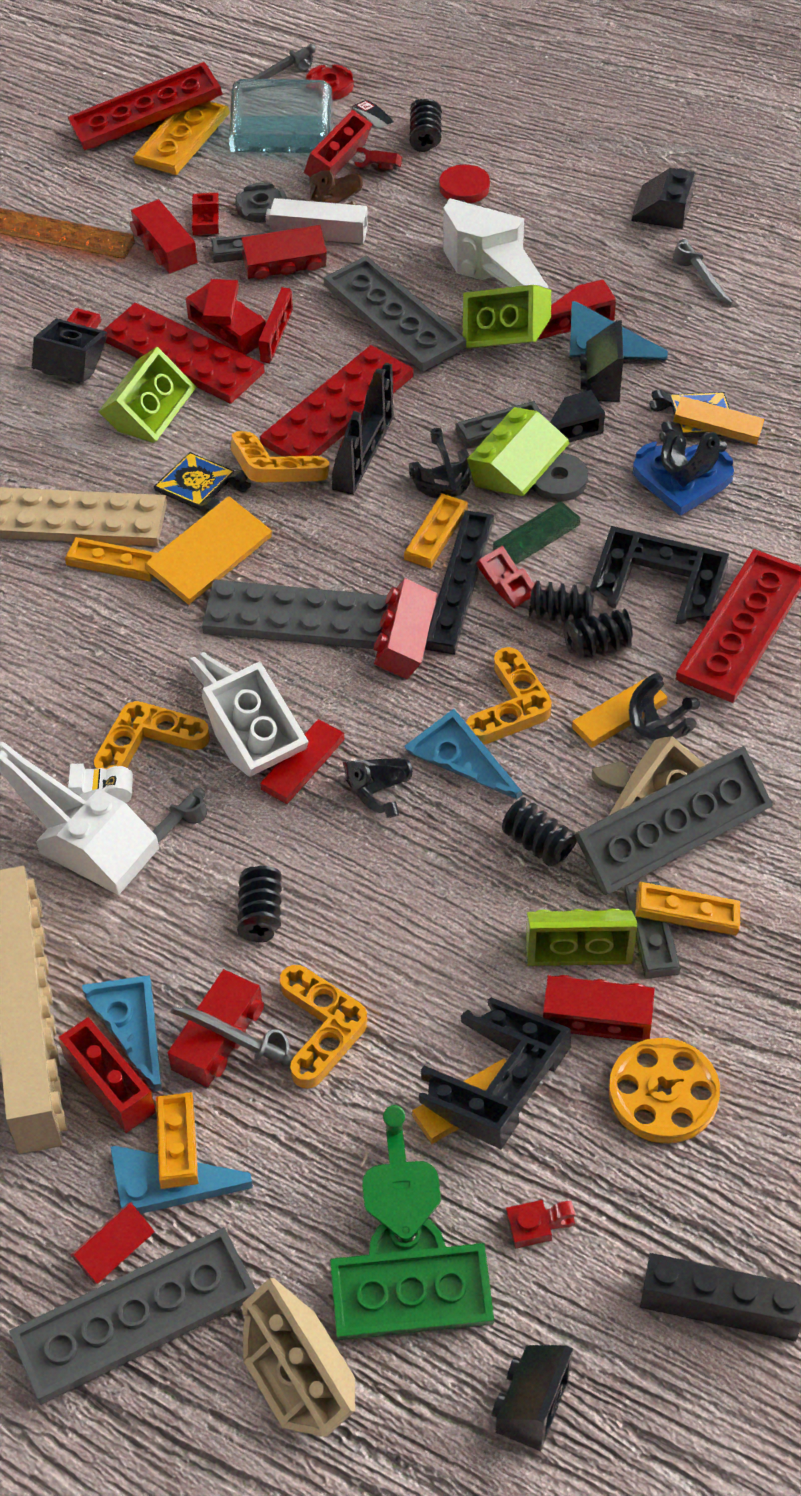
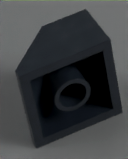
(666, 199)
(68, 350)
(603, 363)
(534, 1394)

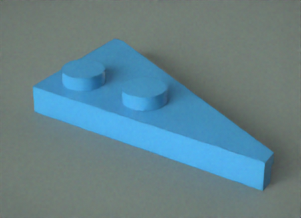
(588, 323)
(457, 749)
(129, 1015)
(139, 1181)

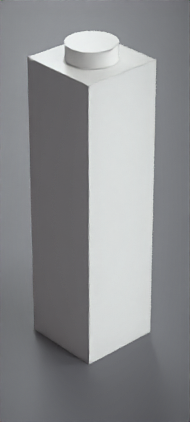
(337, 221)

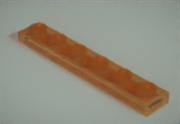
(65, 234)

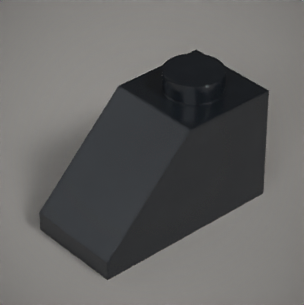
(579, 416)

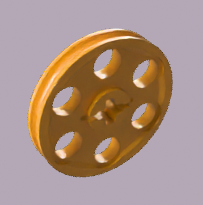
(658, 1103)

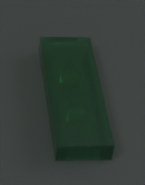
(538, 532)

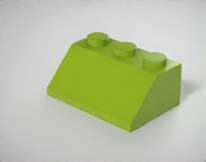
(505, 315)
(148, 397)
(516, 452)
(580, 937)

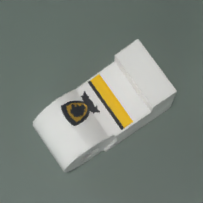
(114, 781)

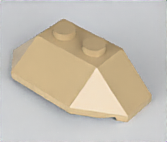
(295, 1362)

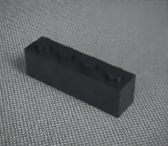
(722, 1297)

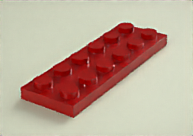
(144, 106)
(201, 359)
(327, 411)
(741, 626)

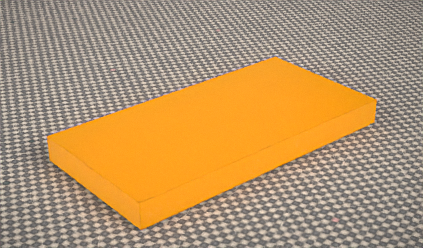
(180, 137)
(208, 550)

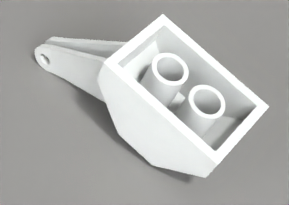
(487, 244)
(248, 715)
(84, 831)

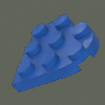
(654, 476)

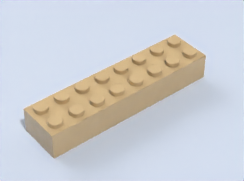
(26, 1022)

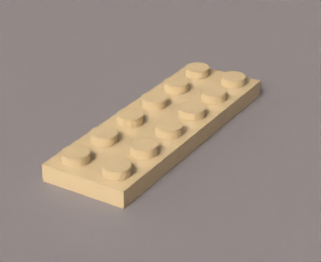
(81, 514)

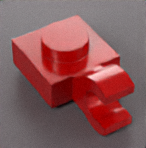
(385, 160)
(533, 1223)

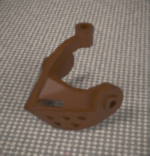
(340, 189)

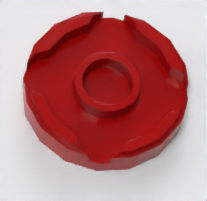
(337, 77)
(464, 183)

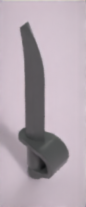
(301, 59)
(686, 255)
(191, 810)
(272, 1046)

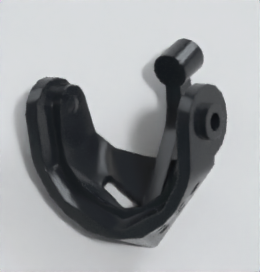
(704, 459)
(425, 478)
(654, 727)
(384, 774)

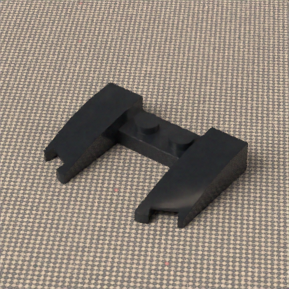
(362, 441)
(629, 547)
(494, 1113)

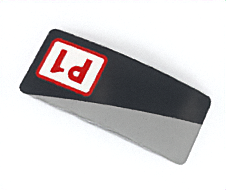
(373, 113)

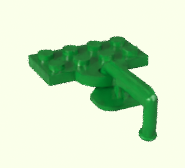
(408, 1281)

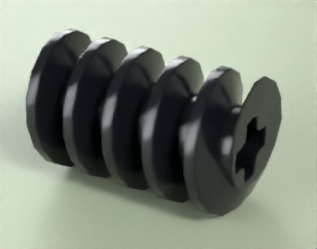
(425, 124)
(560, 602)
(598, 632)
(536, 834)
(259, 903)

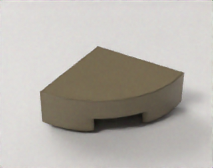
(612, 776)

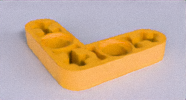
(262, 468)
(519, 704)
(147, 727)
(332, 1027)

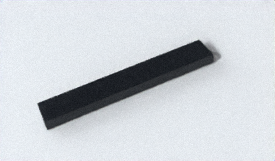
(459, 582)

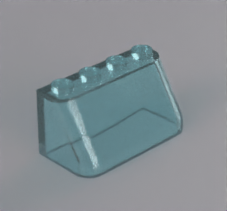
(279, 115)

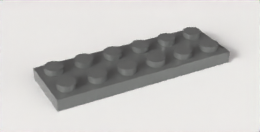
(395, 313)
(294, 614)
(673, 820)
(132, 1315)

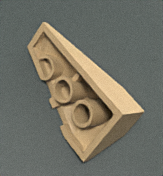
(660, 766)

